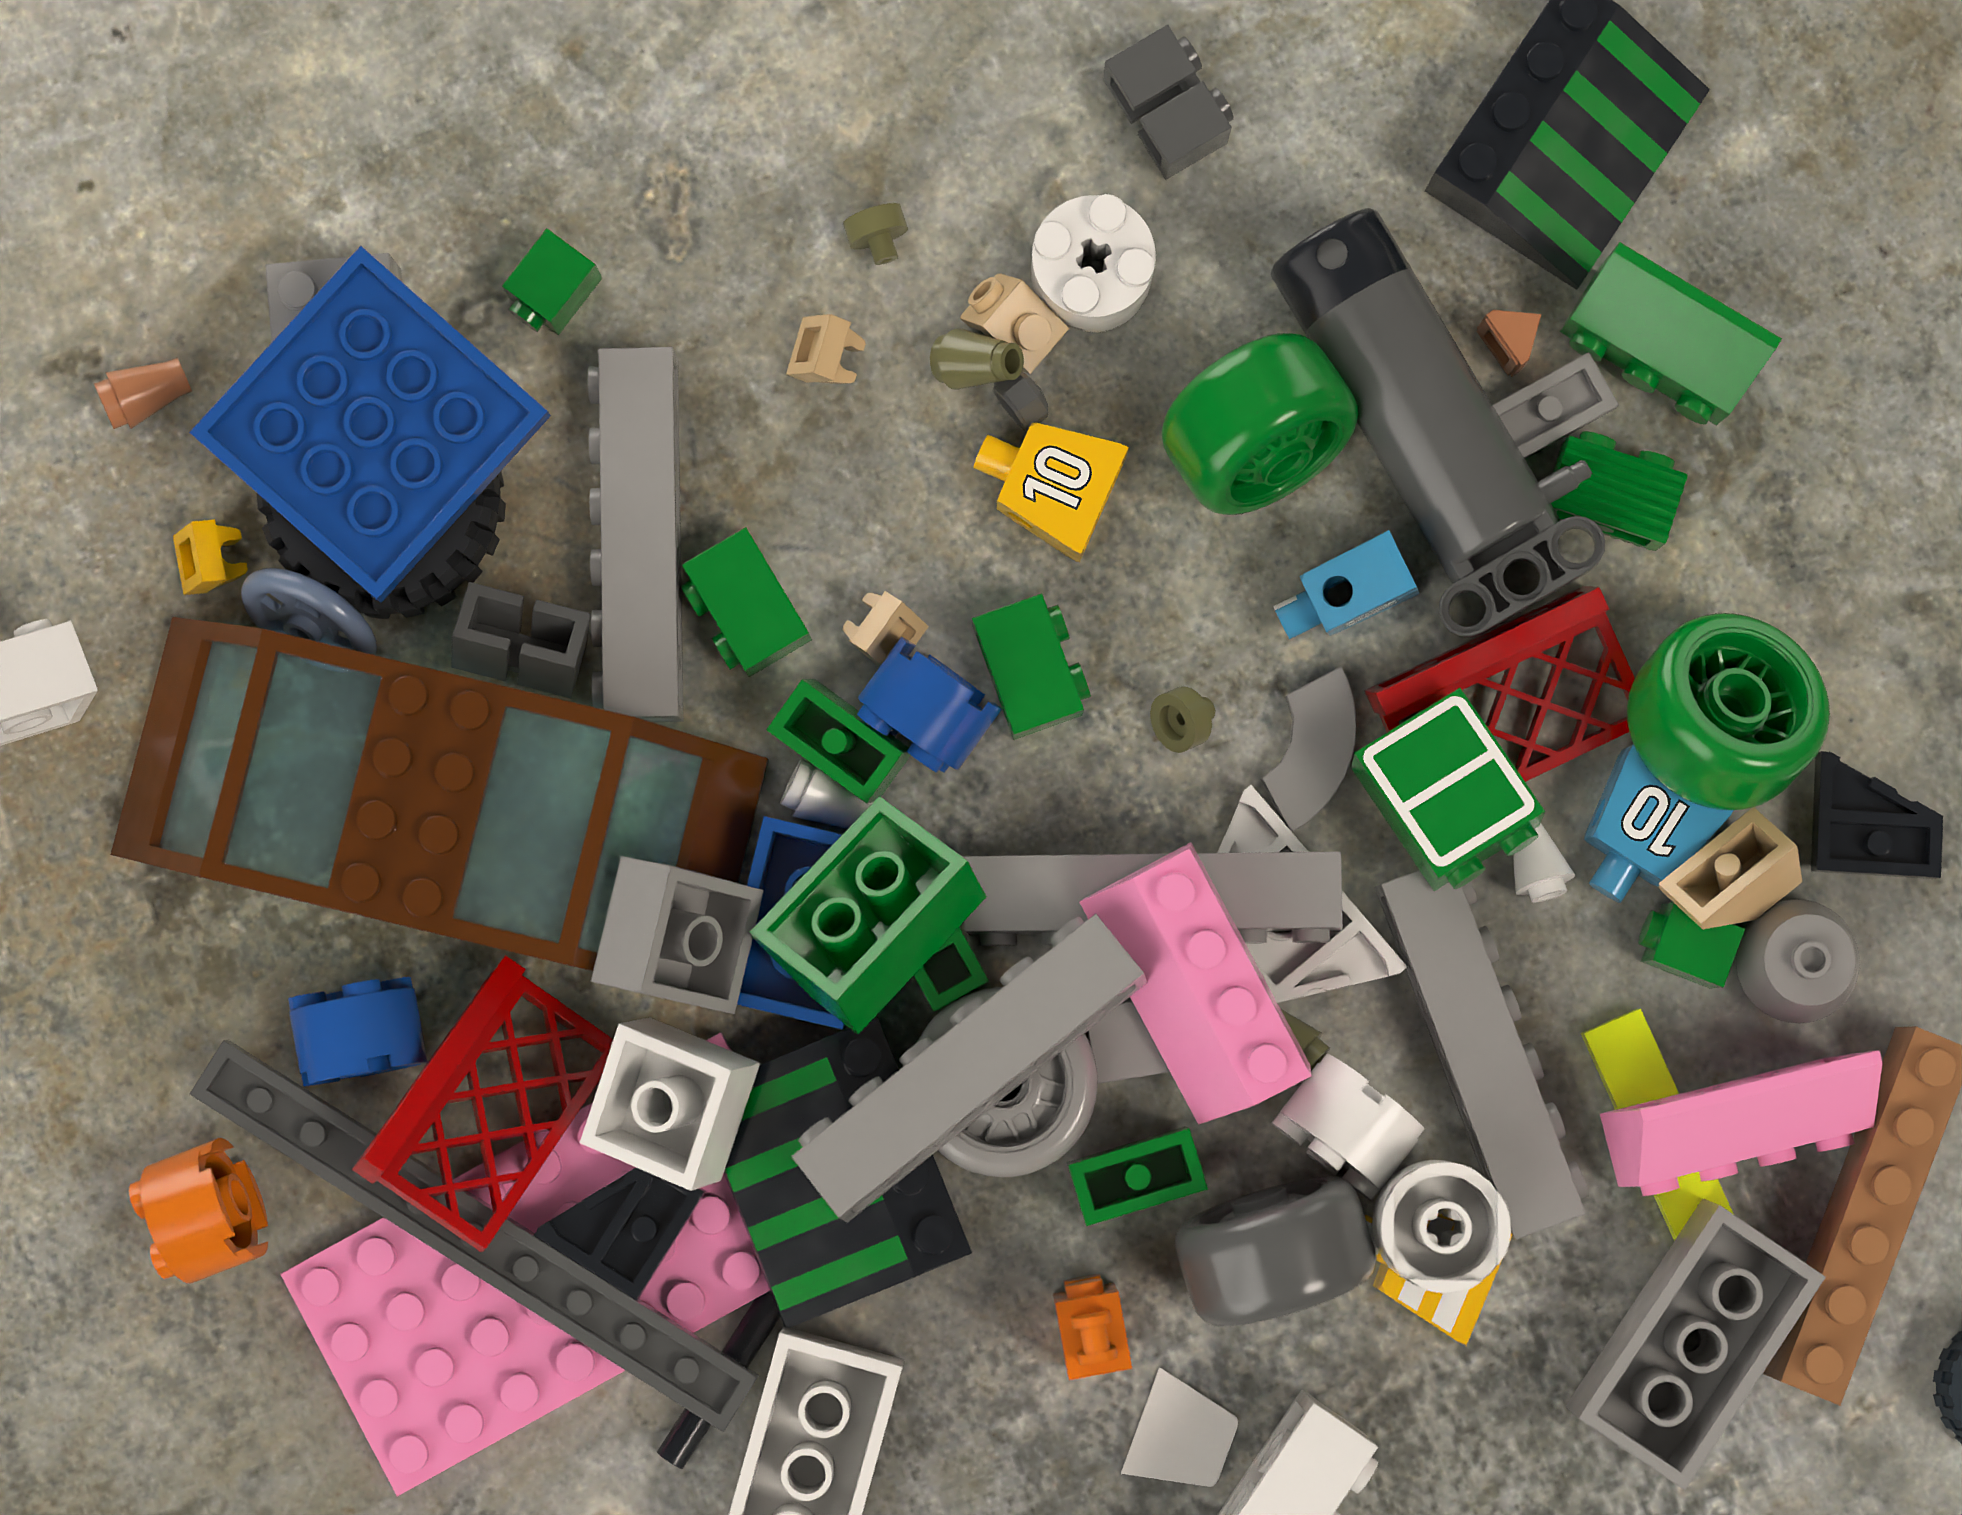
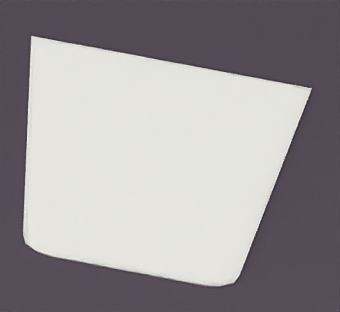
(1180, 1435)

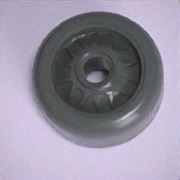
(1275, 1251)

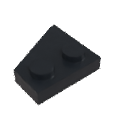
(1869, 827)
(623, 1228)

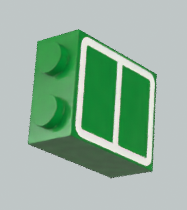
(1449, 791)

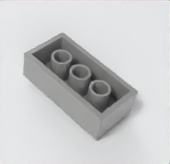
(1674, 1401)

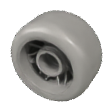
(1034, 1125)

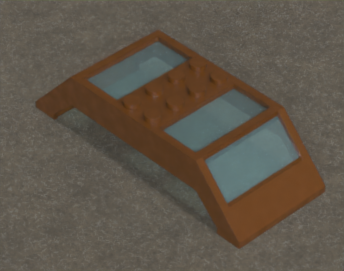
(418, 791)

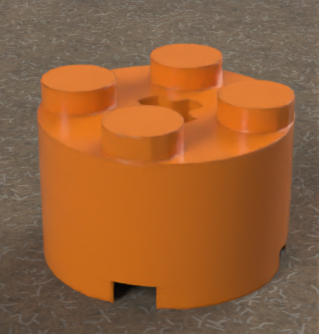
(200, 1212)

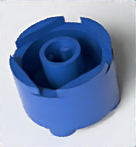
(926, 706)
(357, 1031)

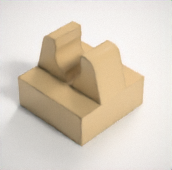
(820, 349)
(884, 627)

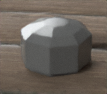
(1022, 400)

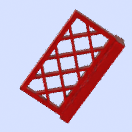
(1503, 650)
(445, 1072)

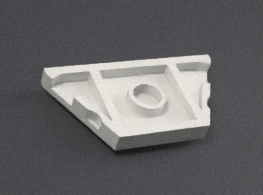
(1306, 969)

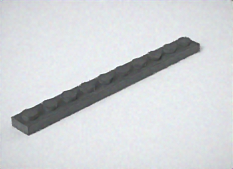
(513, 1262)

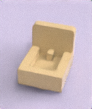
(1014, 313)

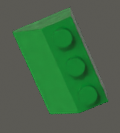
(1668, 336)
(869, 913)

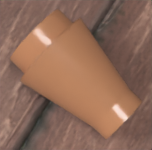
(141, 391)

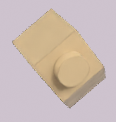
(1736, 874)

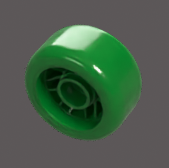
(1259, 423)
(1728, 711)

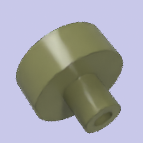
(876, 230)
(1182, 718)

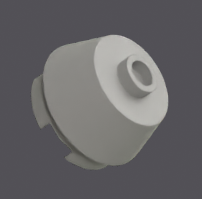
(1798, 961)

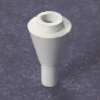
(1541, 869)

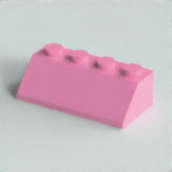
(1202, 987)
(1743, 1120)

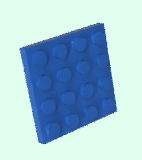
(370, 424)

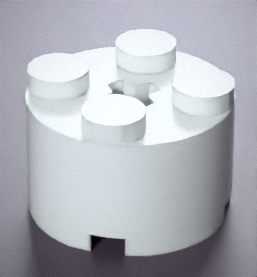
(1106, 231)
(1349, 1126)
(1467, 1251)

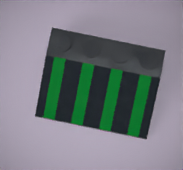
(1569, 135)
(800, 1243)

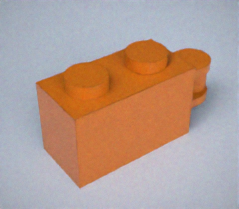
(1091, 1327)

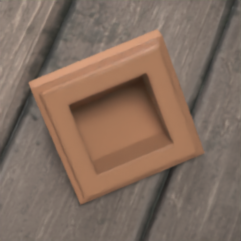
(1509, 337)

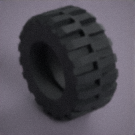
(431, 580)

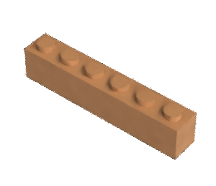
(1871, 1212)

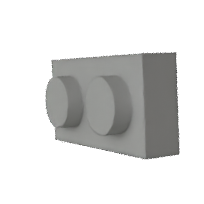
(1556, 405)

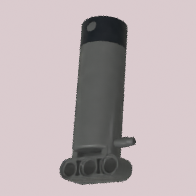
(1431, 419)

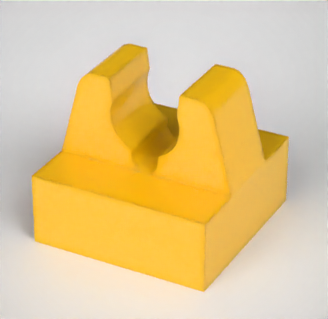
(201, 558)

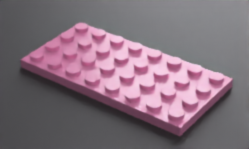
(454, 1364)

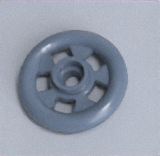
(307, 610)

